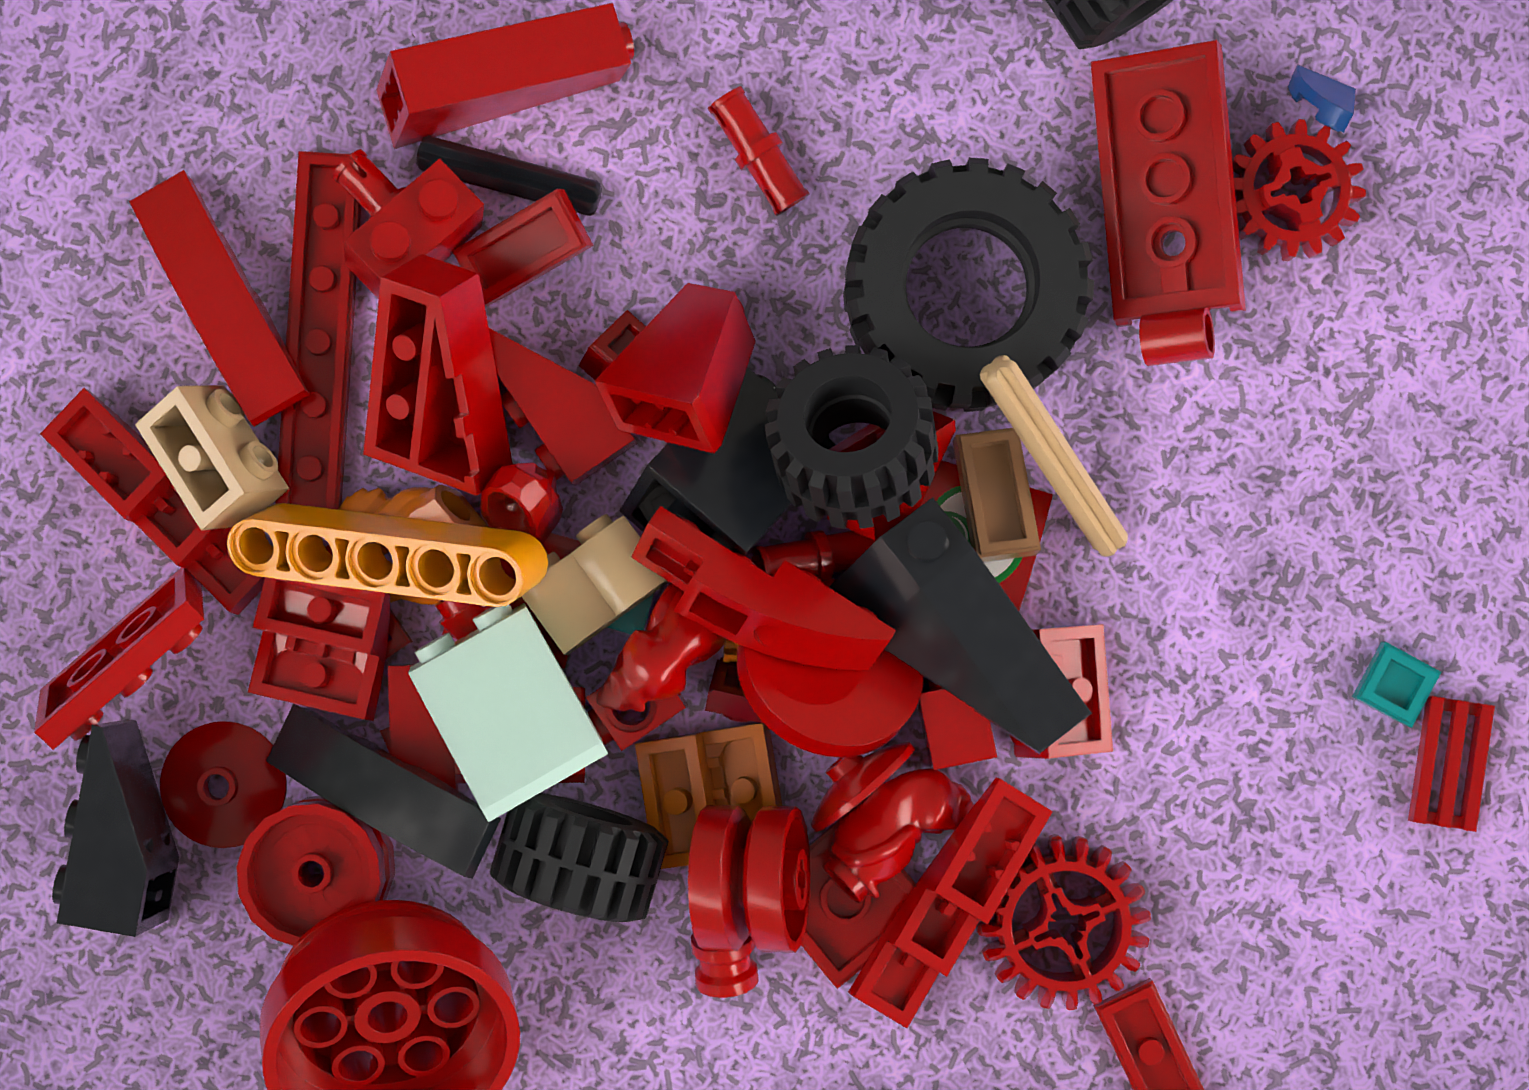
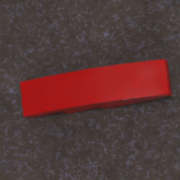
(219, 298)
(135, 485)
(950, 900)

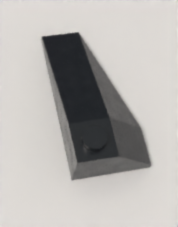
(962, 627)

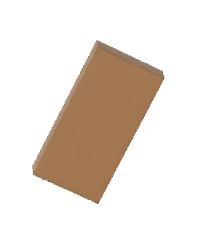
(996, 494)

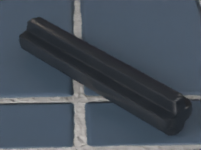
(509, 174)

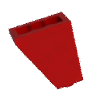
(682, 370)

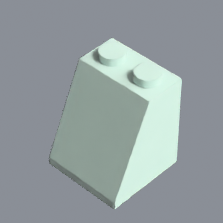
(505, 709)

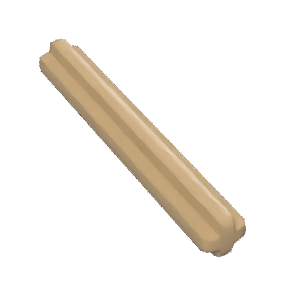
(1053, 455)

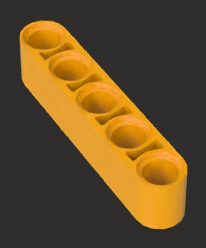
(414, 548)

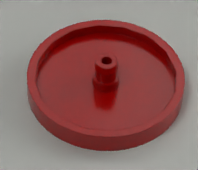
(830, 708)

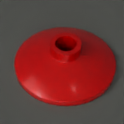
(238, 756)
(856, 779)

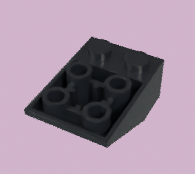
(120, 837)

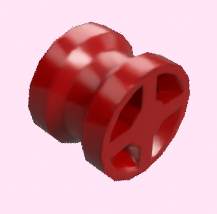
(725, 972)

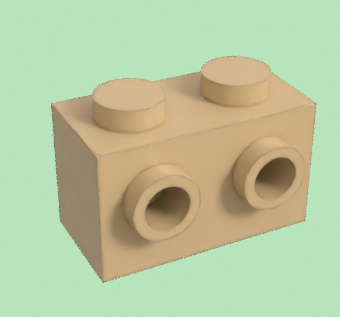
(212, 455)

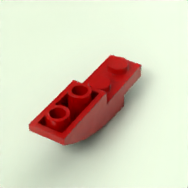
(776, 615)

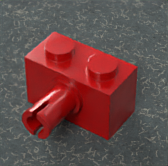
(423, 218)

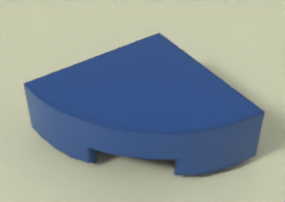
(1330, 96)

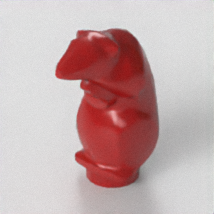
(657, 659)
(883, 829)

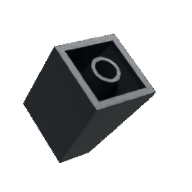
(725, 493)

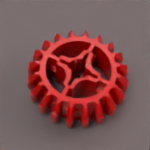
(1090, 913)

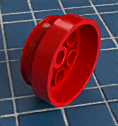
(389, 1004)

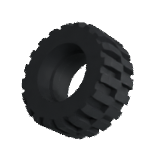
(983, 201)

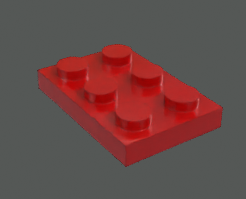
(120, 659)

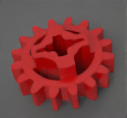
(1303, 214)

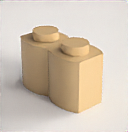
(592, 584)

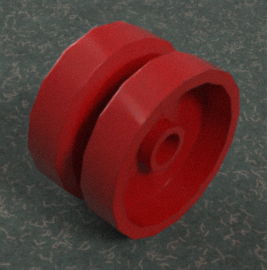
(275, 872)
(749, 878)

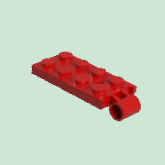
(1165, 173)

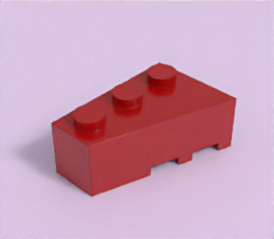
(435, 378)

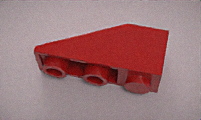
(561, 408)

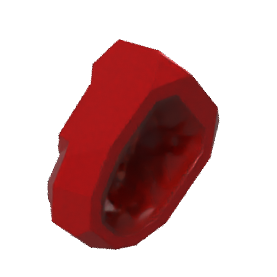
(522, 500)

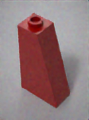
(500, 71)

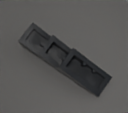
(383, 791)

